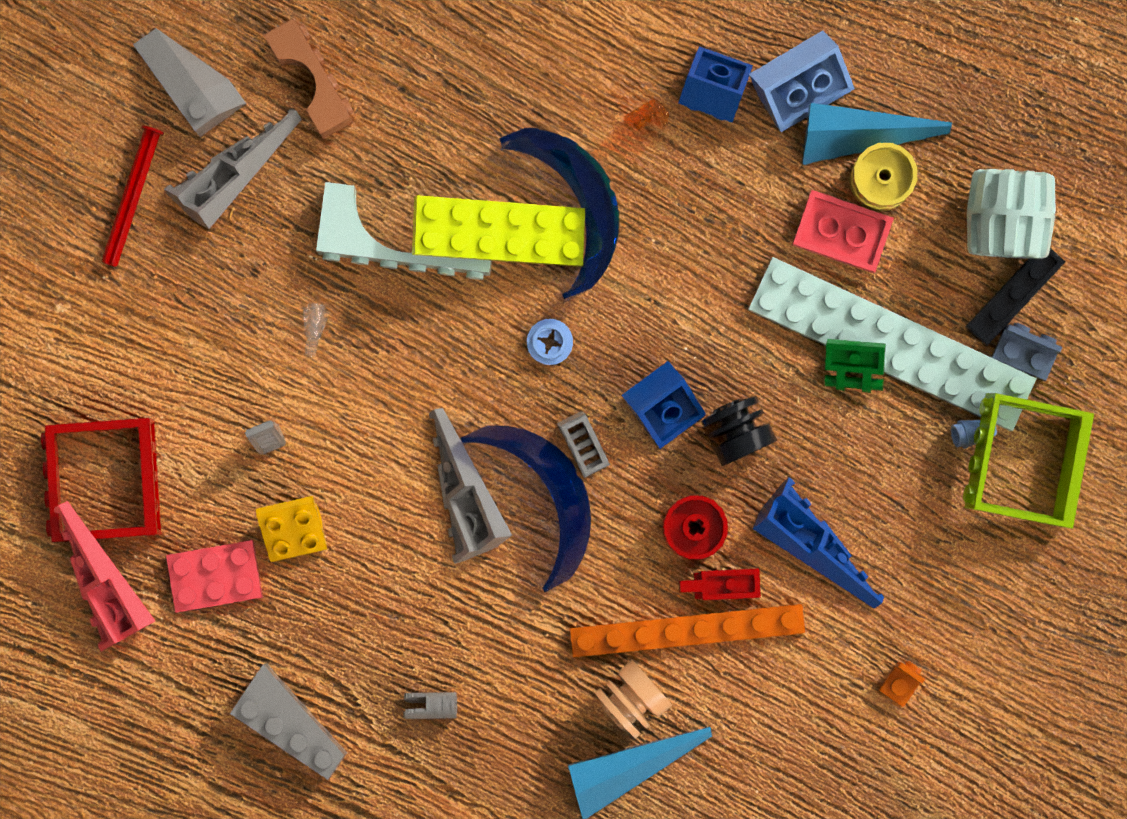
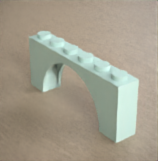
(344, 236)

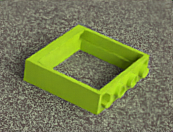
(1072, 464)

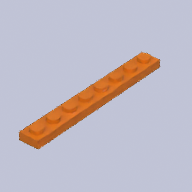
(687, 630)

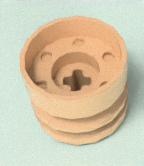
(632, 699)

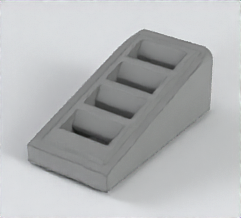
(571, 421)
(266, 437)

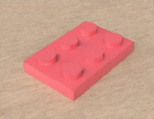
(842, 231)
(214, 576)

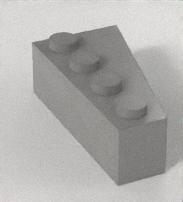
(284, 720)

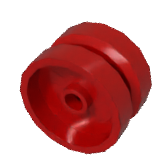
(712, 527)

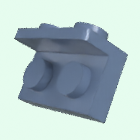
(1026, 351)

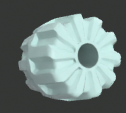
(1010, 213)

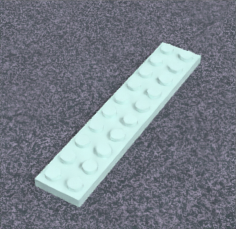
(912, 351)

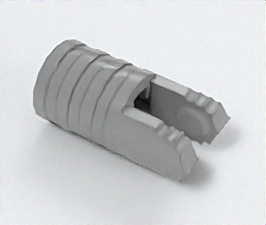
(438, 705)

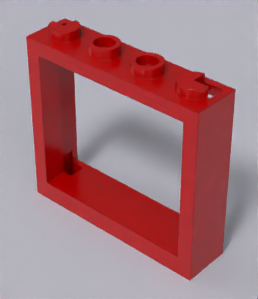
(149, 475)

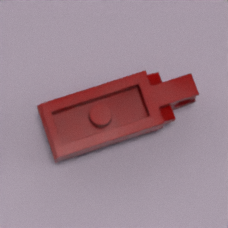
(724, 584)

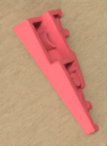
(112, 601)

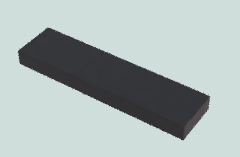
(1013, 297)

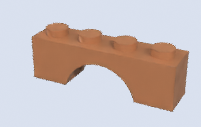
(292, 48)

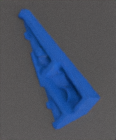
(795, 529)

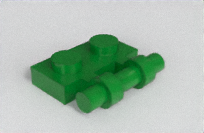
(857, 358)

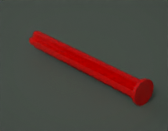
(131, 195)

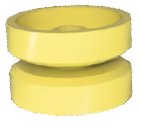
(871, 189)

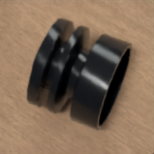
(738, 430)

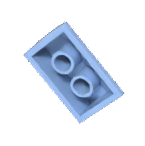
(800, 77)

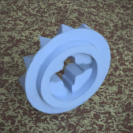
(542, 330)

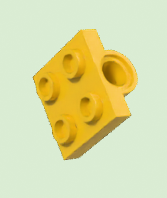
(291, 528)

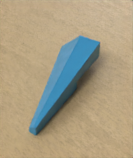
(847, 131)
(610, 776)

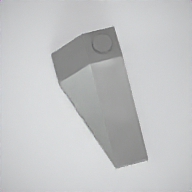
(193, 85)

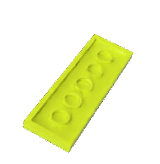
(498, 231)

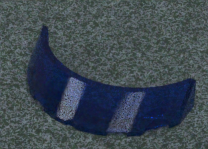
(591, 189)
(563, 484)

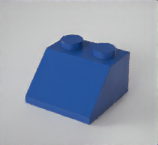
(715, 84)
(664, 404)

